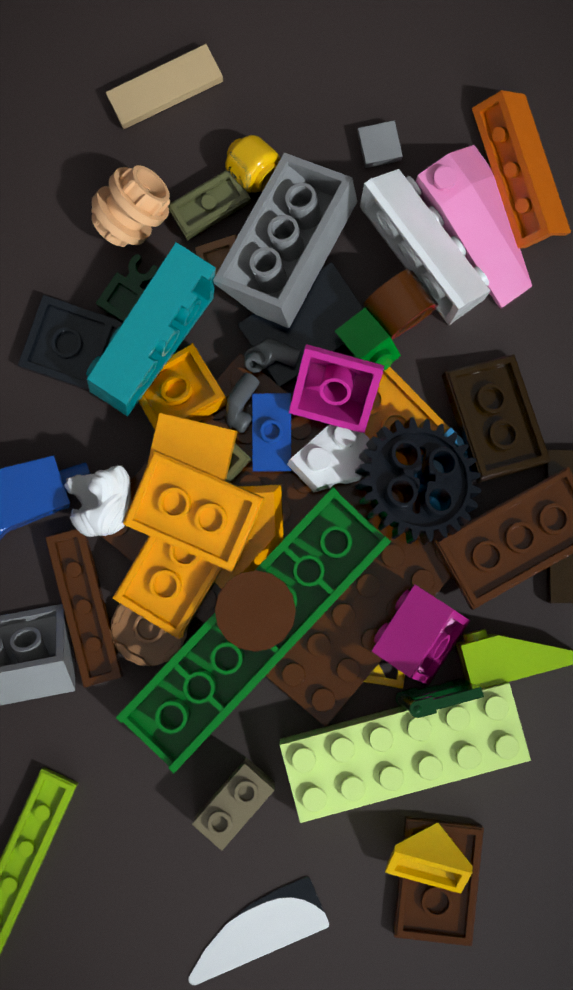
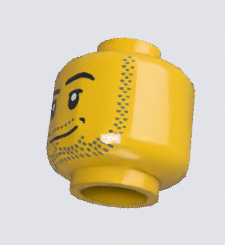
(251, 162)

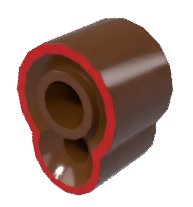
(400, 303)

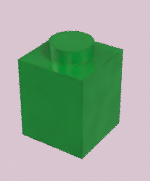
(367, 340)

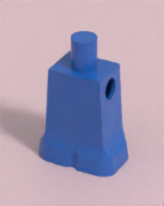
(33, 491)

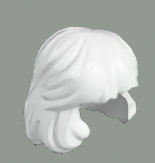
(103, 499)

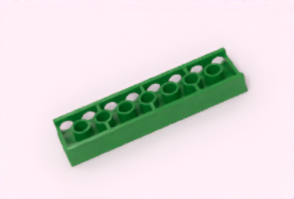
(213, 674)

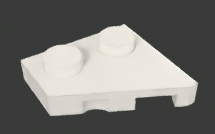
(330, 458)

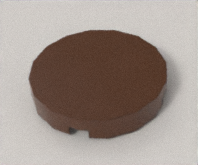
(255, 610)

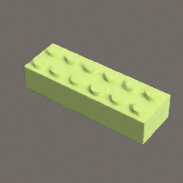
(401, 754)

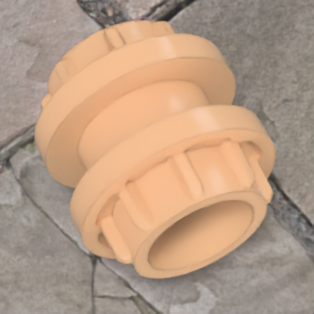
(130, 206)

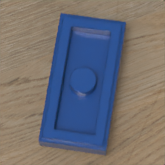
(271, 432)

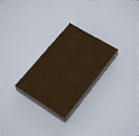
(495, 417)

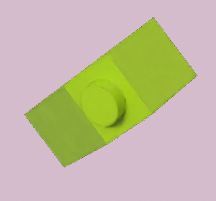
(502, 659)

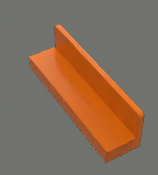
(520, 168)

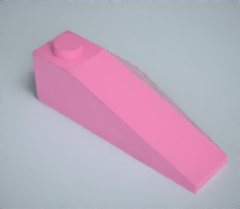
(473, 211)

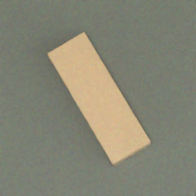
(164, 86)

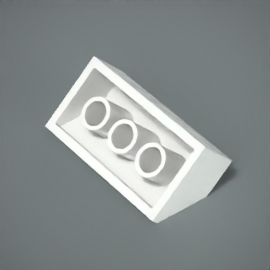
(423, 244)

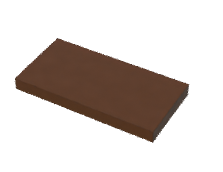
(512, 540)

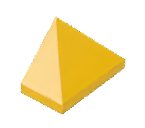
(431, 860)

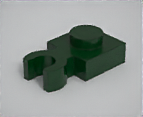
(123, 291)

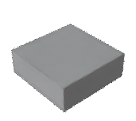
(379, 144)

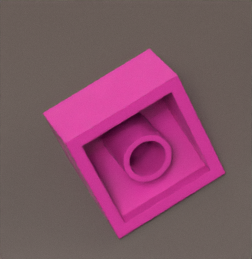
(335, 388)
(419, 635)

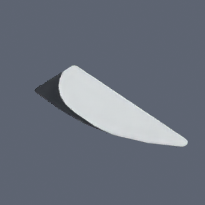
(263, 928)

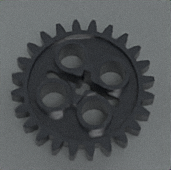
(451, 489)

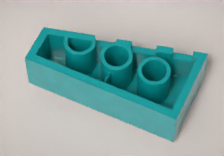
(153, 329)

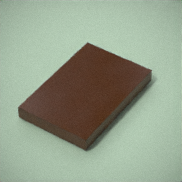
(433, 912)

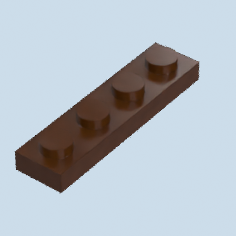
(84, 607)

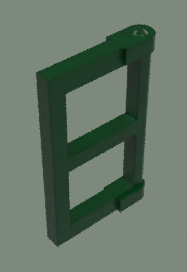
(429, 699)

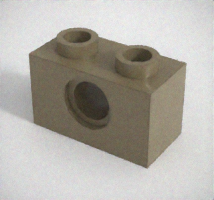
(234, 803)

